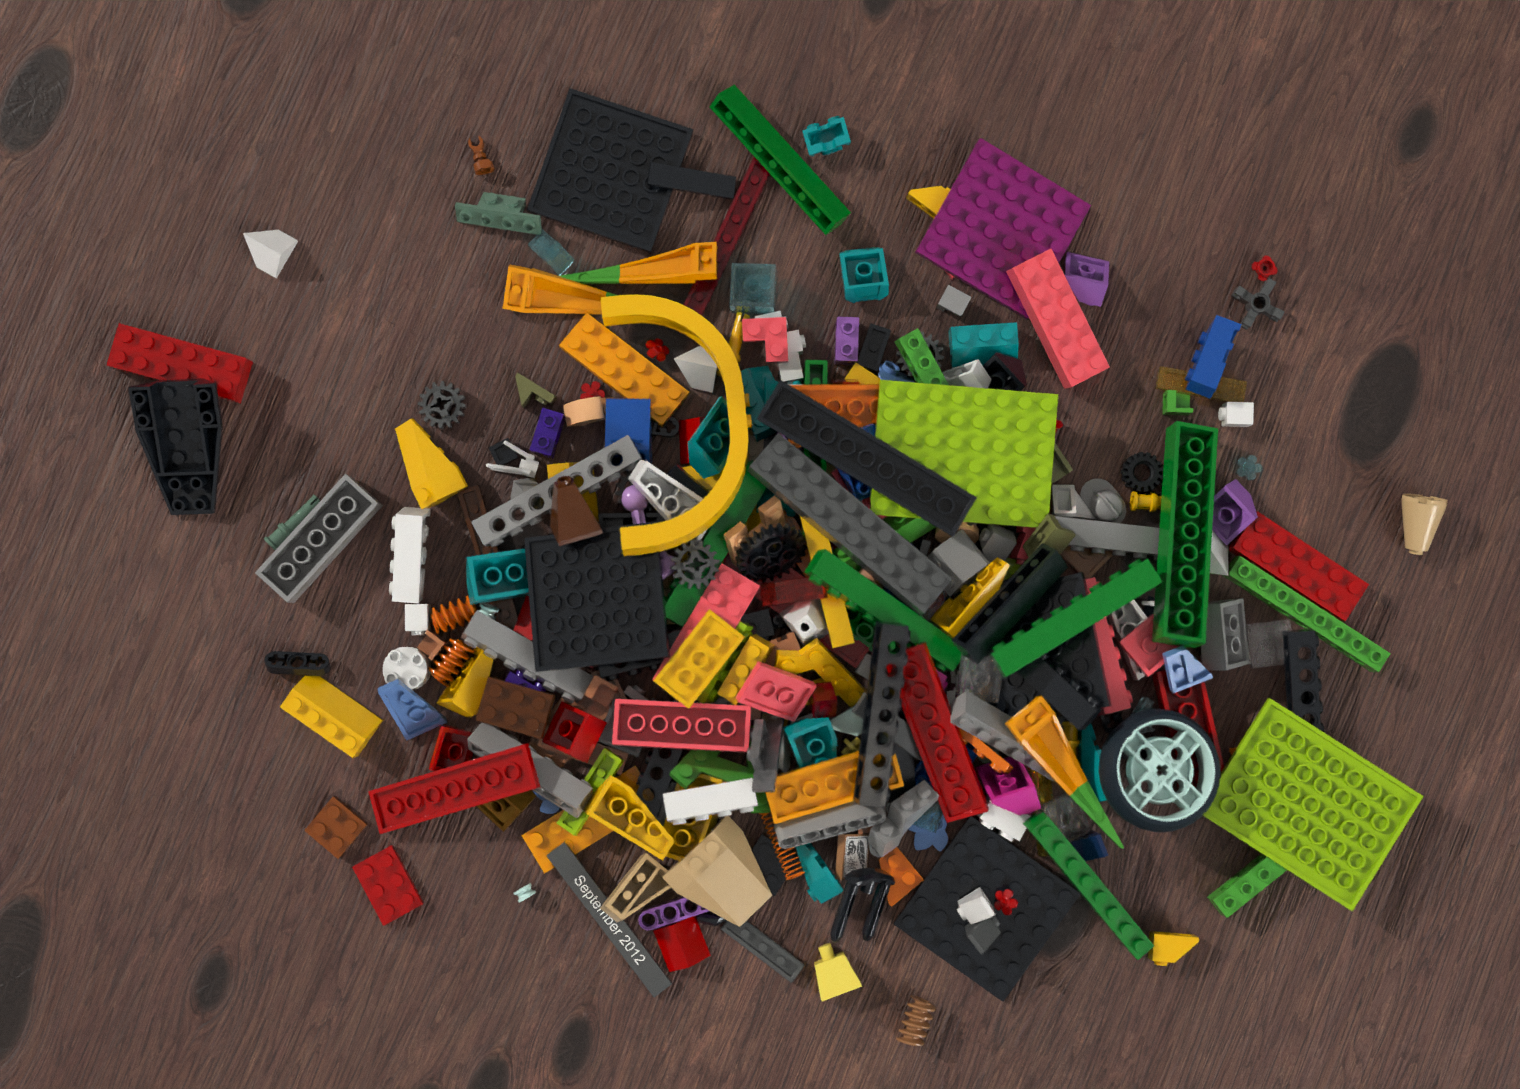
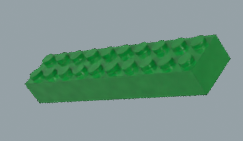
(1185, 535)

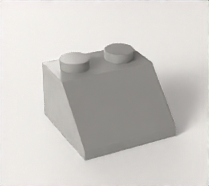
(959, 560)

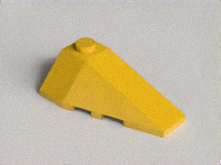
(428, 469)
(958, 612)
(467, 690)
(624, 812)

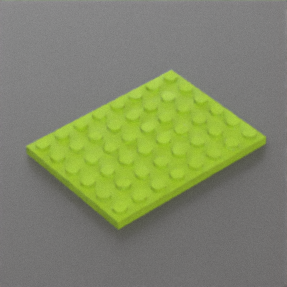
(977, 438)
(1311, 804)

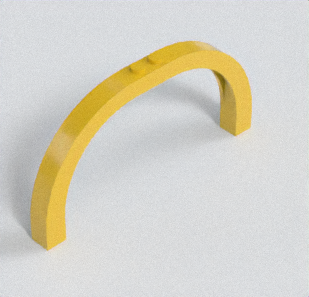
(671, 314)

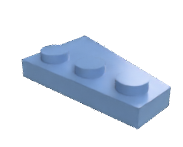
(409, 710)

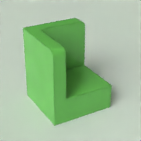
(1176, 403)

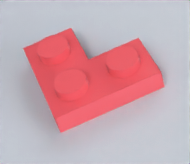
(771, 331)

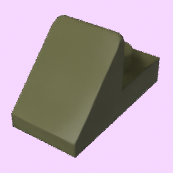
(528, 388)

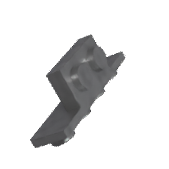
(765, 751)

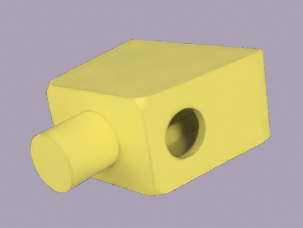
(834, 973)

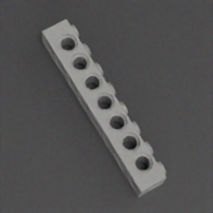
(486, 523)

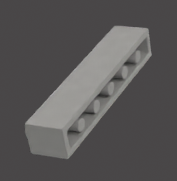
(1112, 537)
(519, 654)
(989, 726)
(555, 783)

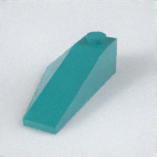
(811, 740)
(1089, 760)
(817, 874)

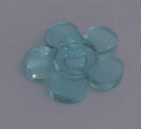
(1248, 467)

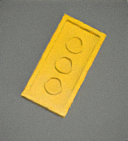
(699, 659)

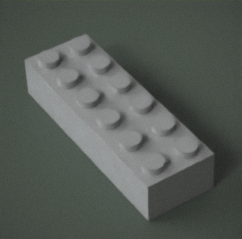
(318, 539)

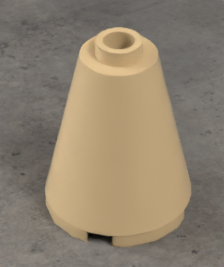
(1421, 520)

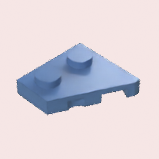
(1183, 669)

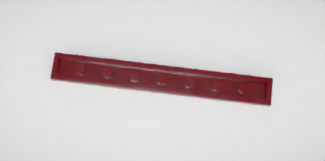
(730, 233)

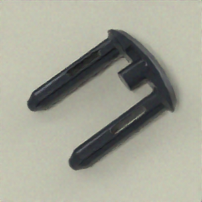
(867, 880)

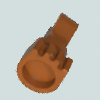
(482, 165)

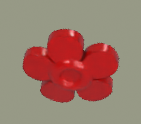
(656, 349)
(592, 391)
(1005, 902)

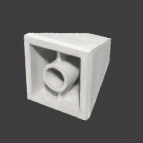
(805, 612)

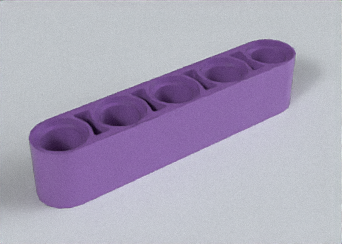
(660, 917)

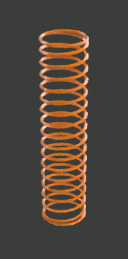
(781, 852)

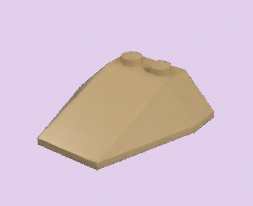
(721, 874)

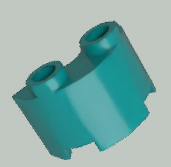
(827, 137)

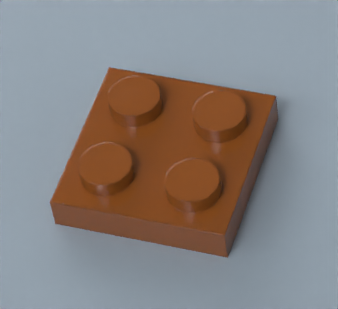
(336, 827)

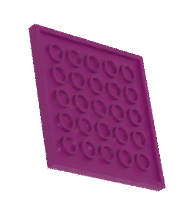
(998, 219)

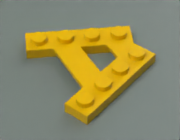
(820, 659)

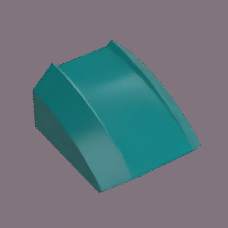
(864, 274)

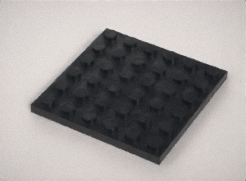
(601, 169)
(594, 602)
(1077, 655)
(987, 861)

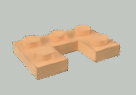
(770, 513)

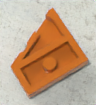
(903, 872)

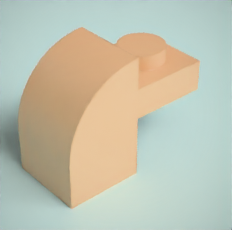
(585, 411)

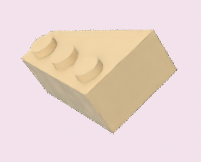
(636, 889)

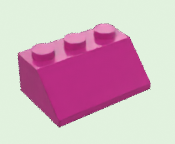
(1012, 790)

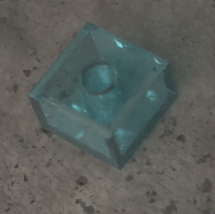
(753, 288)

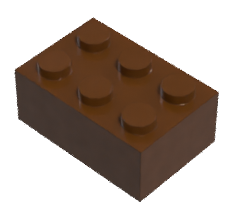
(515, 707)

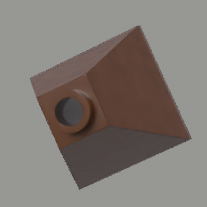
(570, 513)

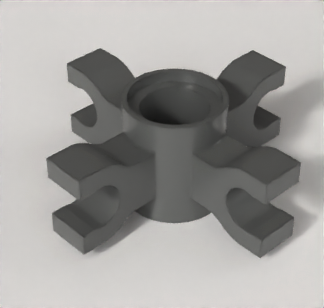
(1263, 296)

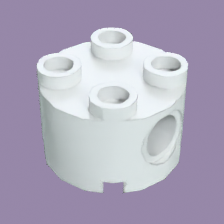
(408, 666)

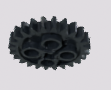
(771, 552)

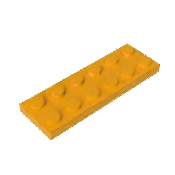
(623, 368)
(820, 786)
(549, 834)

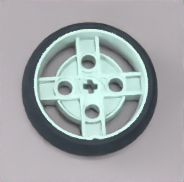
(1188, 739)

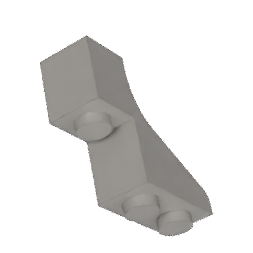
(901, 816)

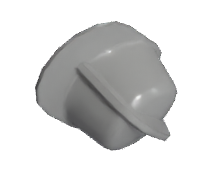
(1103, 501)

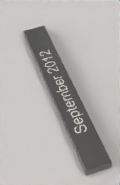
(618, 932)

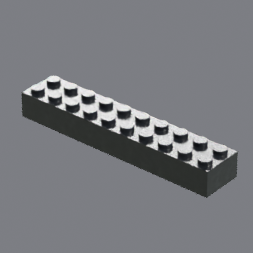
(866, 458)

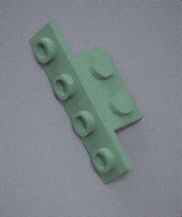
(499, 212)

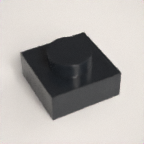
(503, 454)

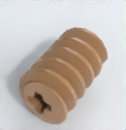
(916, 1021)

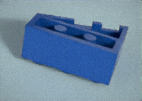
(1211, 357)

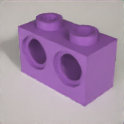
(846, 340)

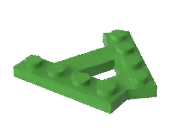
(710, 764)

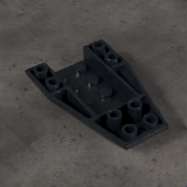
(181, 439)

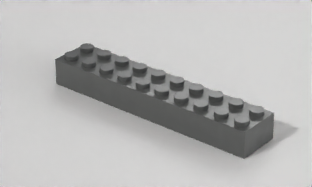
(849, 524)

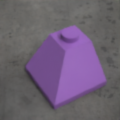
(1087, 278)
(1232, 511)

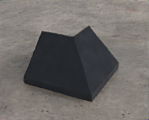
(1005, 372)

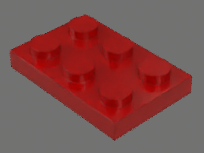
(388, 885)

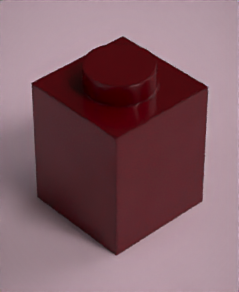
(823, 701)

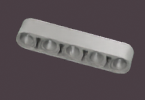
(827, 824)

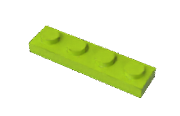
(710, 694)
(605, 765)

